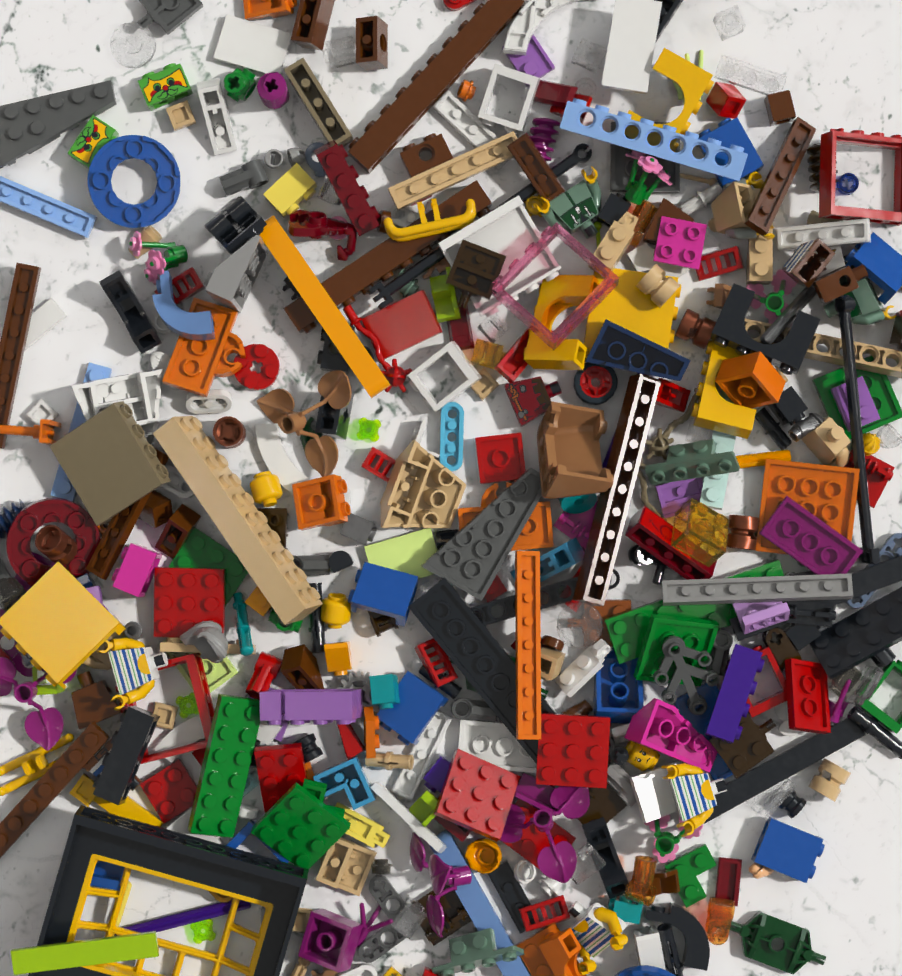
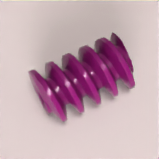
(269, 96)
(542, 135)

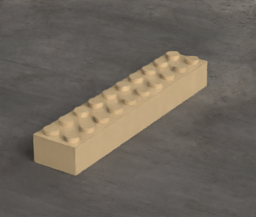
(238, 518)

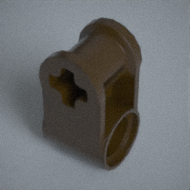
(377, 619)
(782, 648)

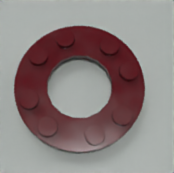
(43, 512)

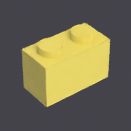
(290, 190)

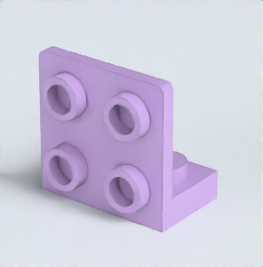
(760, 614)

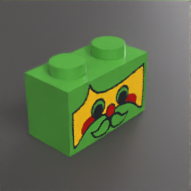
(165, 86)
(90, 140)

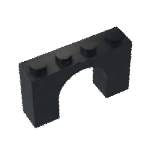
(785, 354)

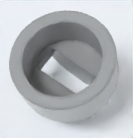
(295, 155)
(277, 160)

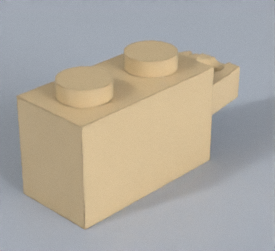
(616, 241)

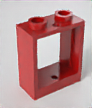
(775, 699)

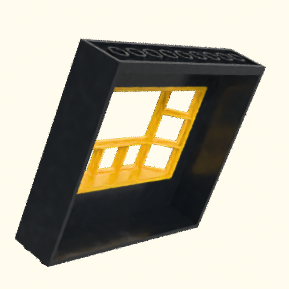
(182, 859)

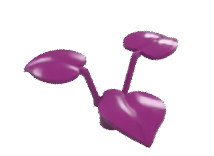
(42, 725)
(560, 859)
(440, 875)

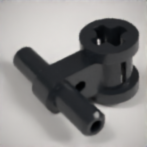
(636, 557)

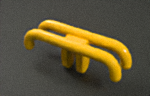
(431, 228)
(33, 765)

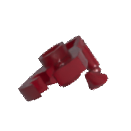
(317, 225)

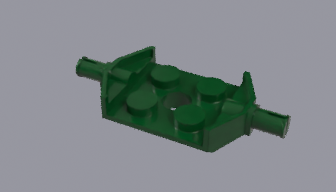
(757, 939)

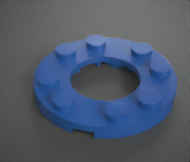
(166, 173)

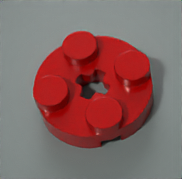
(269, 370)

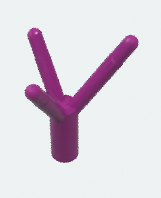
(367, 926)

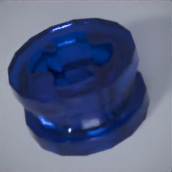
(850, 177)

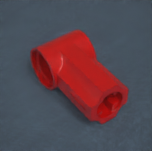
(265, 671)

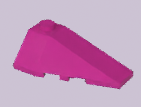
(668, 732)

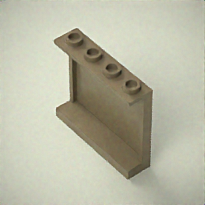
(110, 462)

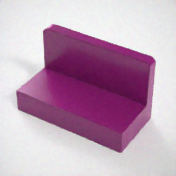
(533, 793)

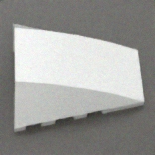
(137, 390)

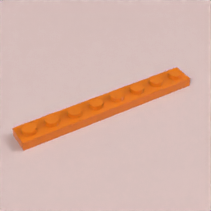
(528, 645)

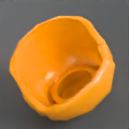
(483, 855)

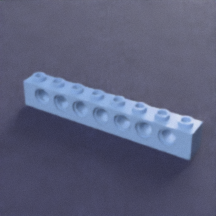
(732, 169)

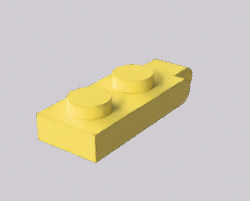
(364, 828)

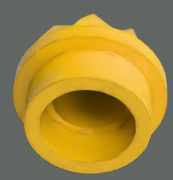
(871, 443)

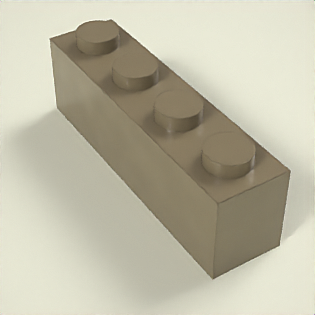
(317, 103)

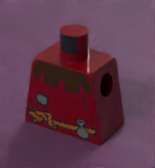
(531, 398)

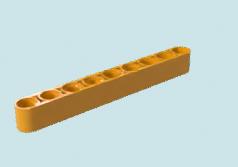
(323, 308)

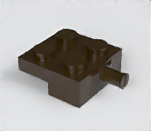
(475, 271)
(748, 750)

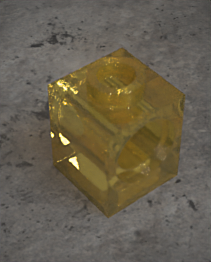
(487, 354)

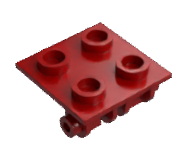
(877, 476)

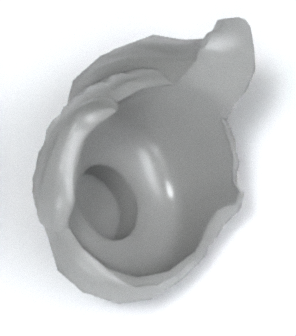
(208, 639)

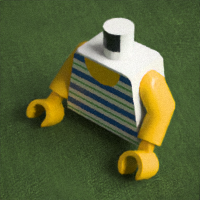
(133, 668)
(693, 794)
(595, 932)

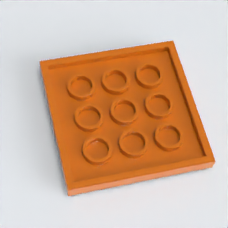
(820, 489)

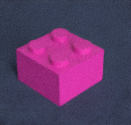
(136, 570)

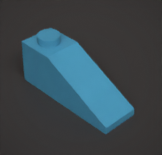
(559, 559)

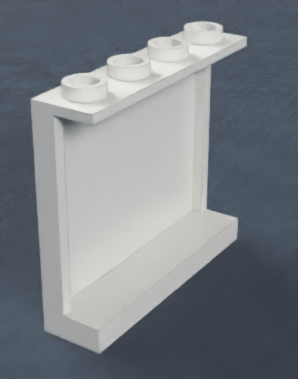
(509, 233)

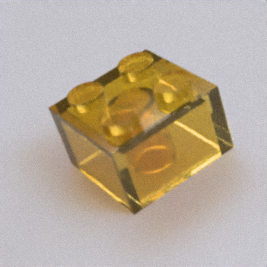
(700, 532)

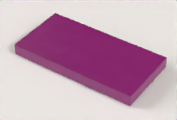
(810, 540)

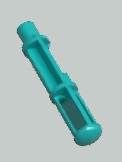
(243, 628)

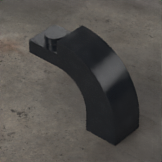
(131, 311)
(612, 873)
(696, 947)

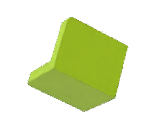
(424, 808)

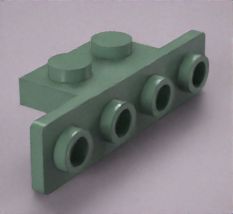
(692, 462)
(475, 951)

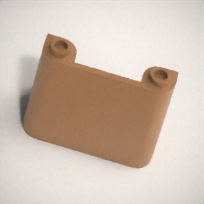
(571, 451)

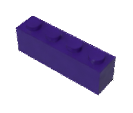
(734, 693)

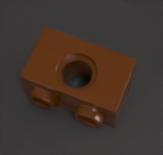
(371, 43)
(435, 145)

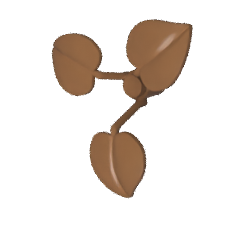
(279, 406)

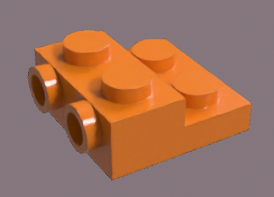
(264, 8)
(321, 502)

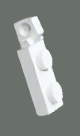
(583, 668)

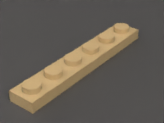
(452, 171)

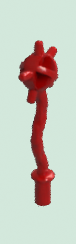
(394, 374)

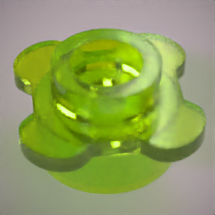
(364, 434)
(182, 702)
(198, 935)

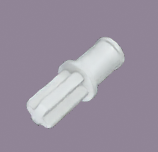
(701, 199)

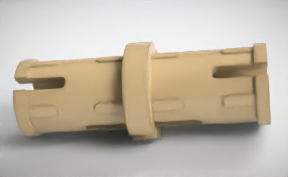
(391, 761)

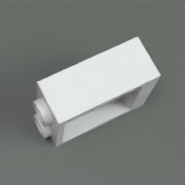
(516, 75)
(463, 363)

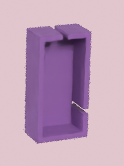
(304, 705)

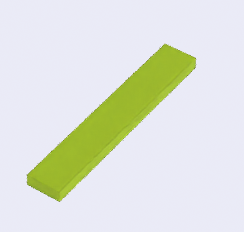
(84, 952)

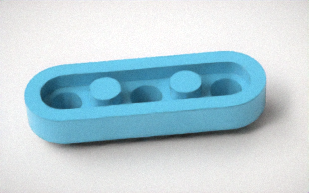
(454, 426)

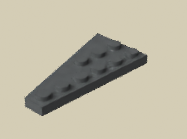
(40, 120)
(482, 545)

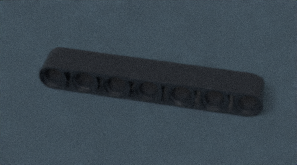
(551, 590)

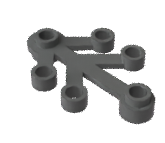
(684, 672)

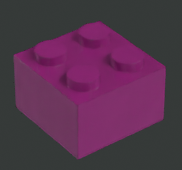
(330, 940)

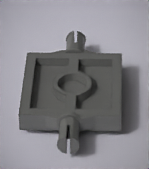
(168, 13)

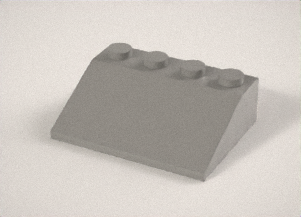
(236, 275)

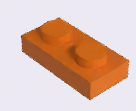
(371, 739)

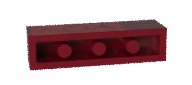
(655, 537)

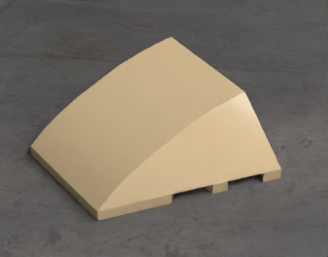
(420, 492)

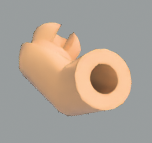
(760, 872)

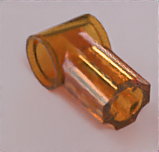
(645, 214)
(641, 886)

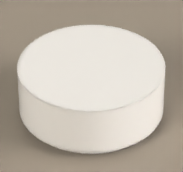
(248, 811)

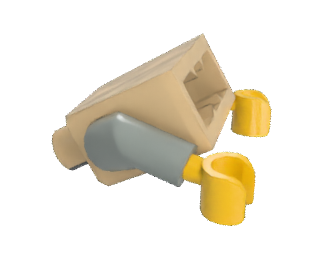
(733, 207)

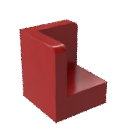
(725, 100)

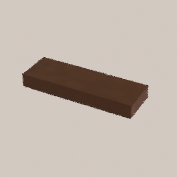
(535, 167)

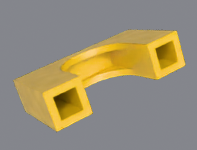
(692, 82)
(553, 298)
(714, 411)

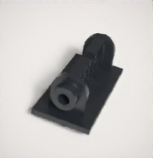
(811, 613)

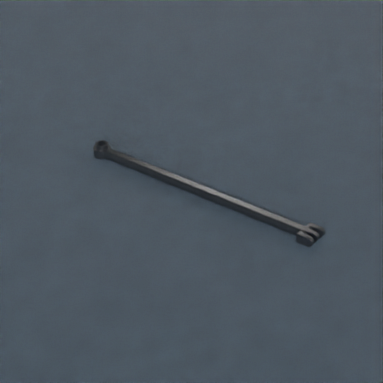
(386, 291)
(844, 307)

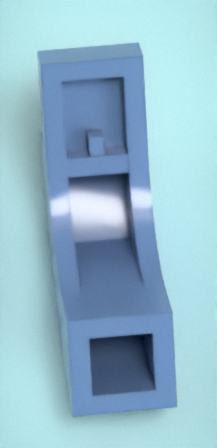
(183, 323)

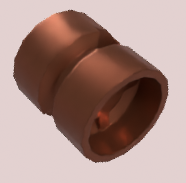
(700, 335)
(229, 432)
(742, 532)
(56, 544)

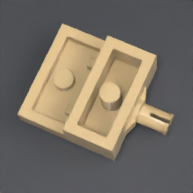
(346, 866)

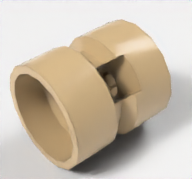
(657, 285)
(821, 782)

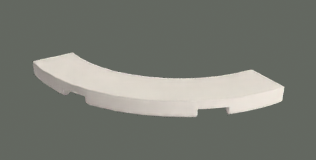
(526, 23)
(277, 459)
(192, 731)

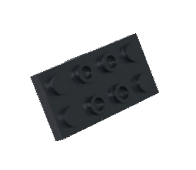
(235, 225)

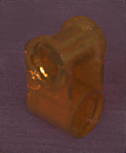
(719, 917)

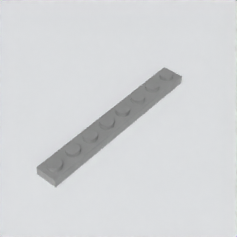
(757, 589)

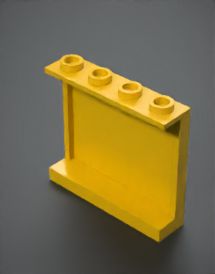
(633, 311)
(58, 624)

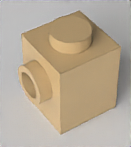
(551, 663)

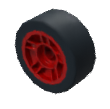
(595, 395)

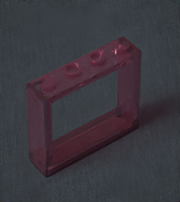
(555, 338)

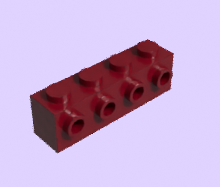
(346, 187)

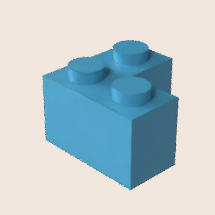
(350, 777)

